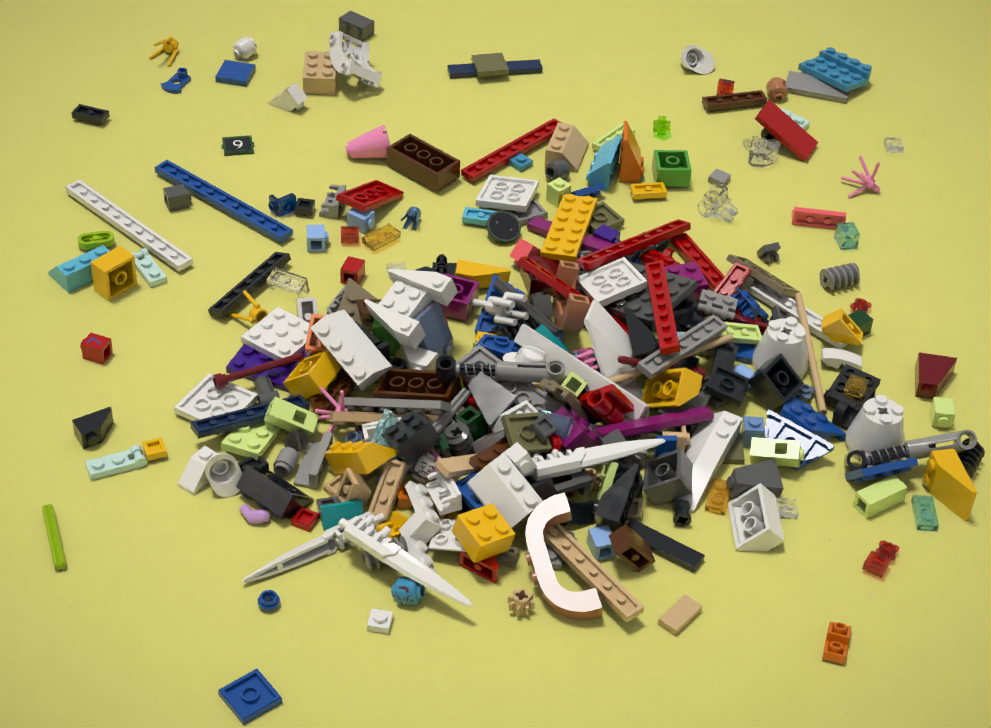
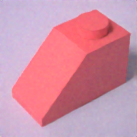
(523, 249)

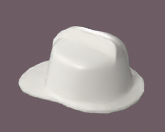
(697, 59)
(526, 354)
(223, 474)

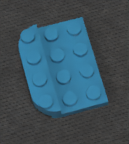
(837, 70)

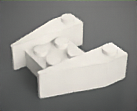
(407, 299)

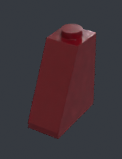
(932, 374)

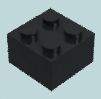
(775, 382)
(411, 437)

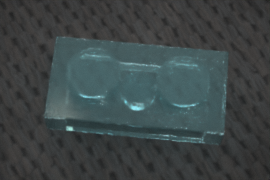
(387, 419)
(562, 422)
(924, 513)

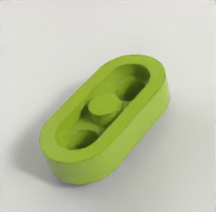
(95, 239)

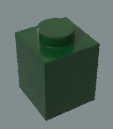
(862, 320)
(474, 421)

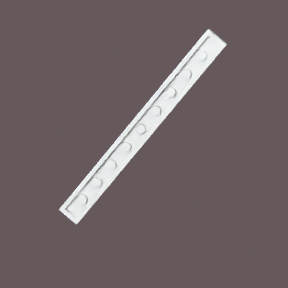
(129, 225)

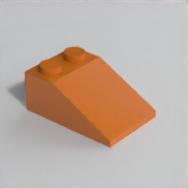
(630, 159)

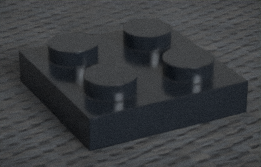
(727, 385)

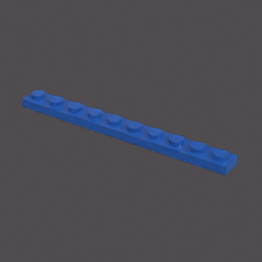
(224, 201)

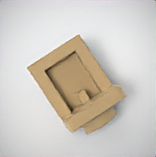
(682, 438)

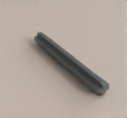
(534, 314)

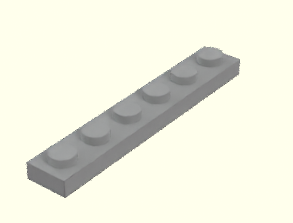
(688, 342)
(400, 405)

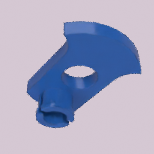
(181, 76)

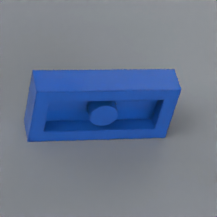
(592, 190)

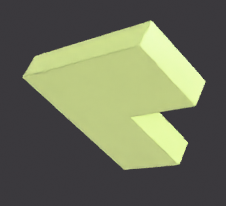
(607, 477)

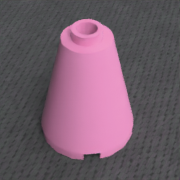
(369, 145)

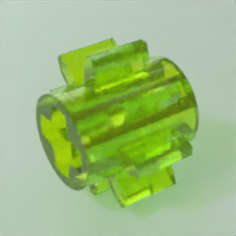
(661, 126)

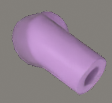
(254, 516)

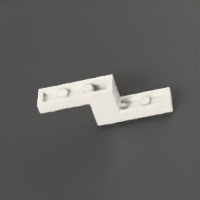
(421, 524)

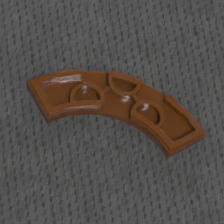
(342, 382)

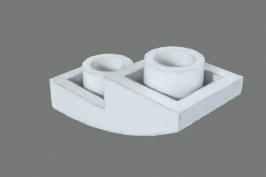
(836, 357)

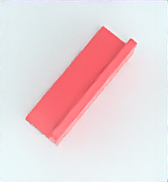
(817, 218)

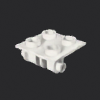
(444, 538)

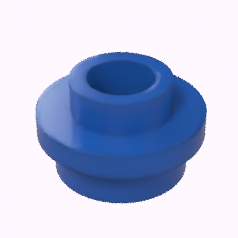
(268, 600)

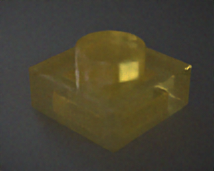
(856, 386)

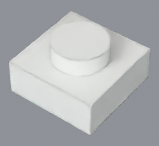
(380, 621)

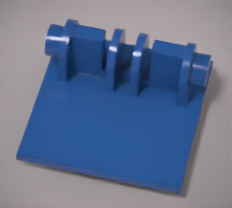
(748, 305)

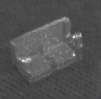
(288, 281)

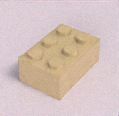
(319, 74)

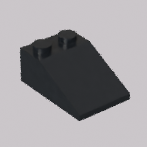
(642, 339)
(617, 500)

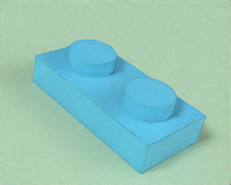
(476, 216)

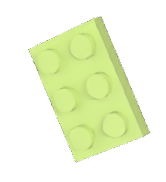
(251, 440)

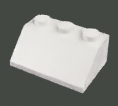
(506, 489)
(756, 520)

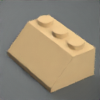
(568, 145)

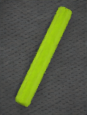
(54, 537)

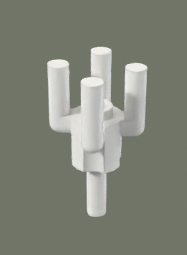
(503, 307)

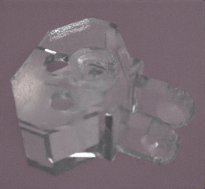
(762, 150)
(717, 203)

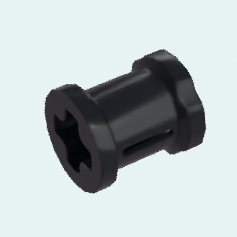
(681, 509)

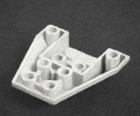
(608, 342)

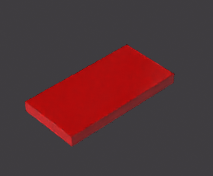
(786, 130)
(369, 196)

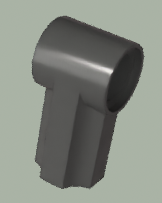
(265, 390)

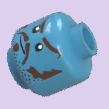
(407, 591)

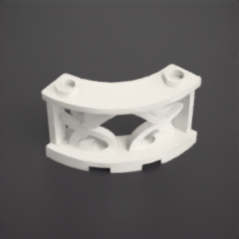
(358, 58)

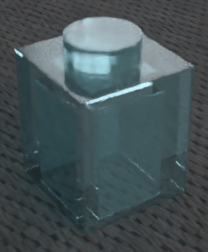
(847, 236)

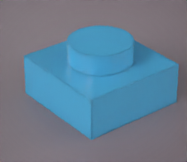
(521, 162)

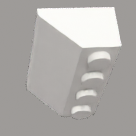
(351, 348)

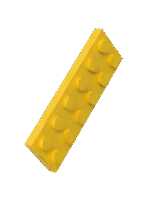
(569, 228)

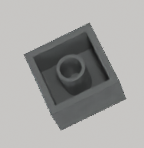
(668, 477)

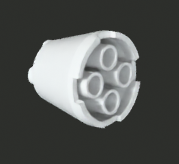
(783, 337)
(876, 426)

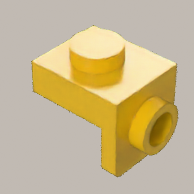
(396, 522)

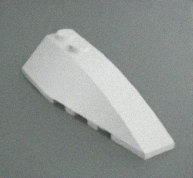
(707, 451)

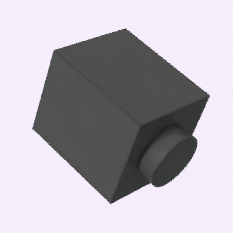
(176, 197)

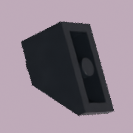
(726, 355)
(93, 427)

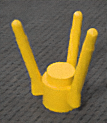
(169, 45)
(256, 312)

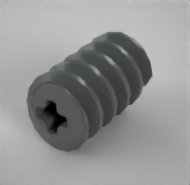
(459, 439)

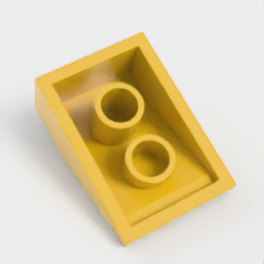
(950, 482)

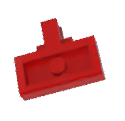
(653, 255)

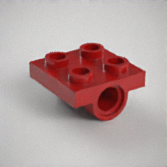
(607, 404)

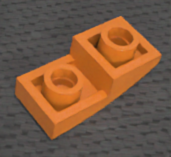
(836, 642)

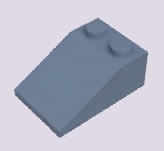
(436, 329)

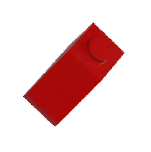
(485, 568)

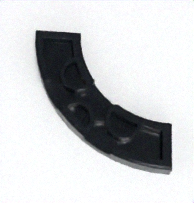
(580, 511)

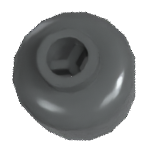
(556, 169)

